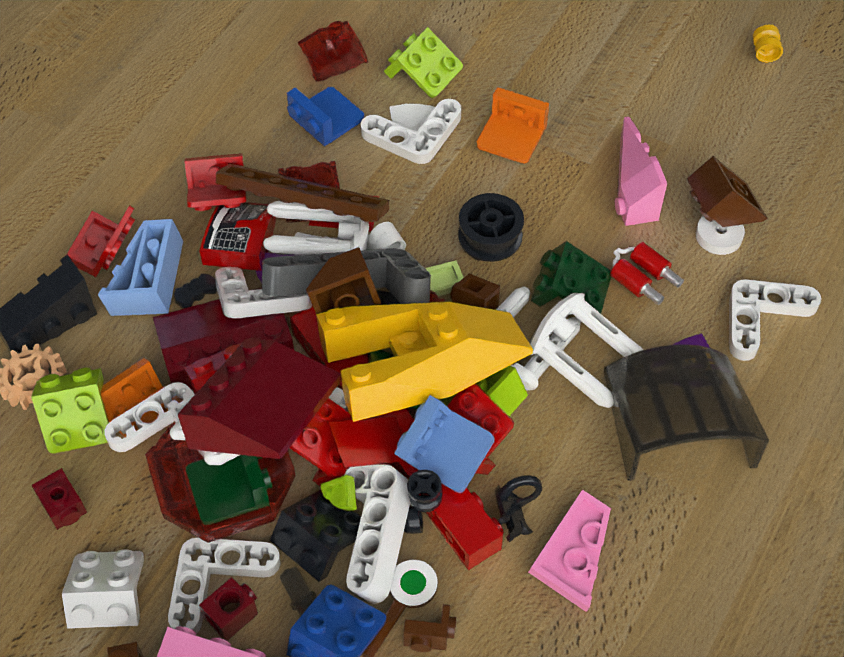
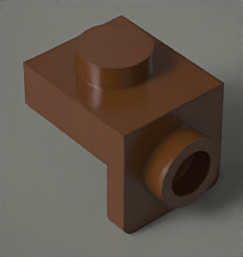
(424, 636)

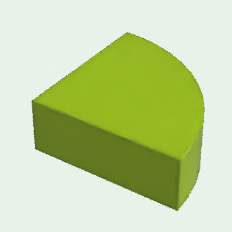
(341, 492)

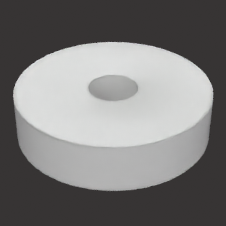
(717, 243)

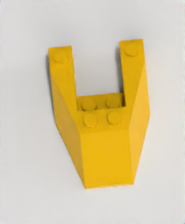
(435, 350)

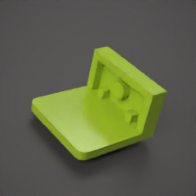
(426, 62)
(71, 410)

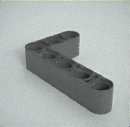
(388, 268)

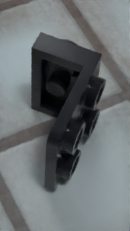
(315, 533)

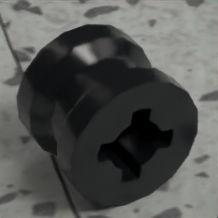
(424, 482)

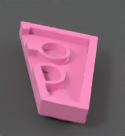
(573, 551)

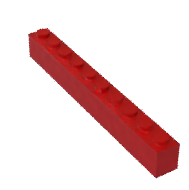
(460, 515)

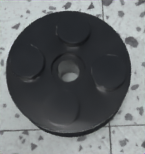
(490, 227)

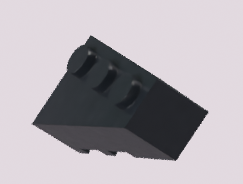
(47, 309)

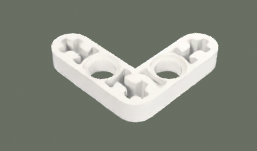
(414, 140)
(242, 303)
(753, 306)
(146, 430)
(203, 568)

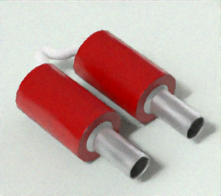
(637, 281)

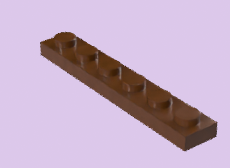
(295, 190)

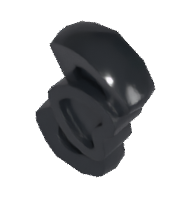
(195, 290)

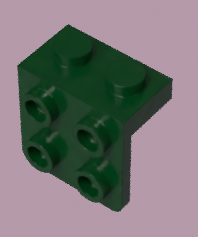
(568, 272)
(228, 488)

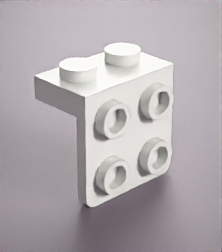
(103, 589)

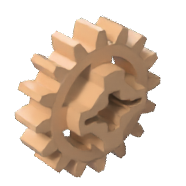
(27, 369)

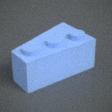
(147, 273)

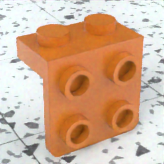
(514, 126)
(130, 389)

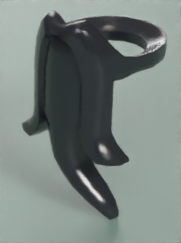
(511, 505)

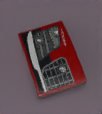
(237, 236)

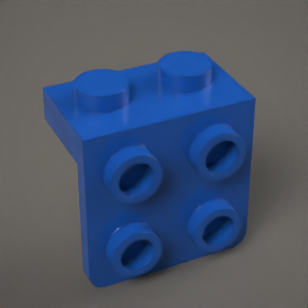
(325, 114)
(335, 626)

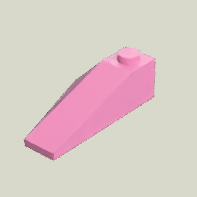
(640, 179)

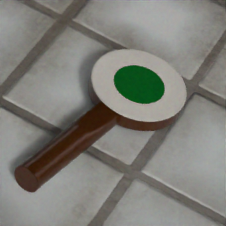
(411, 587)

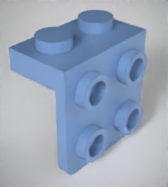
(444, 444)

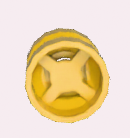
(767, 43)

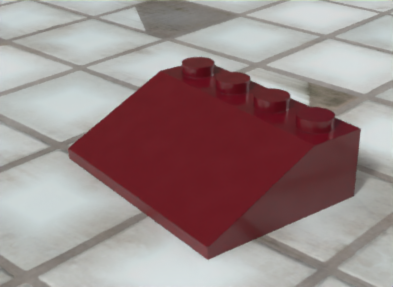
(205, 330)
(257, 401)

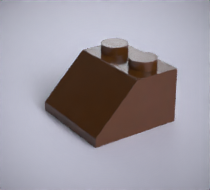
(724, 195)
(343, 283)

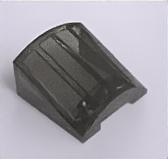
(680, 398)

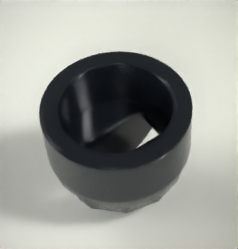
(414, 521)

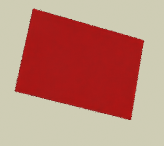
(367, 441)

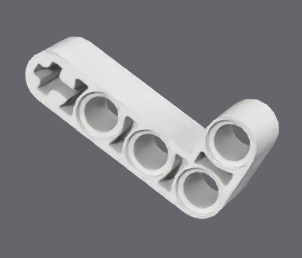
(380, 529)

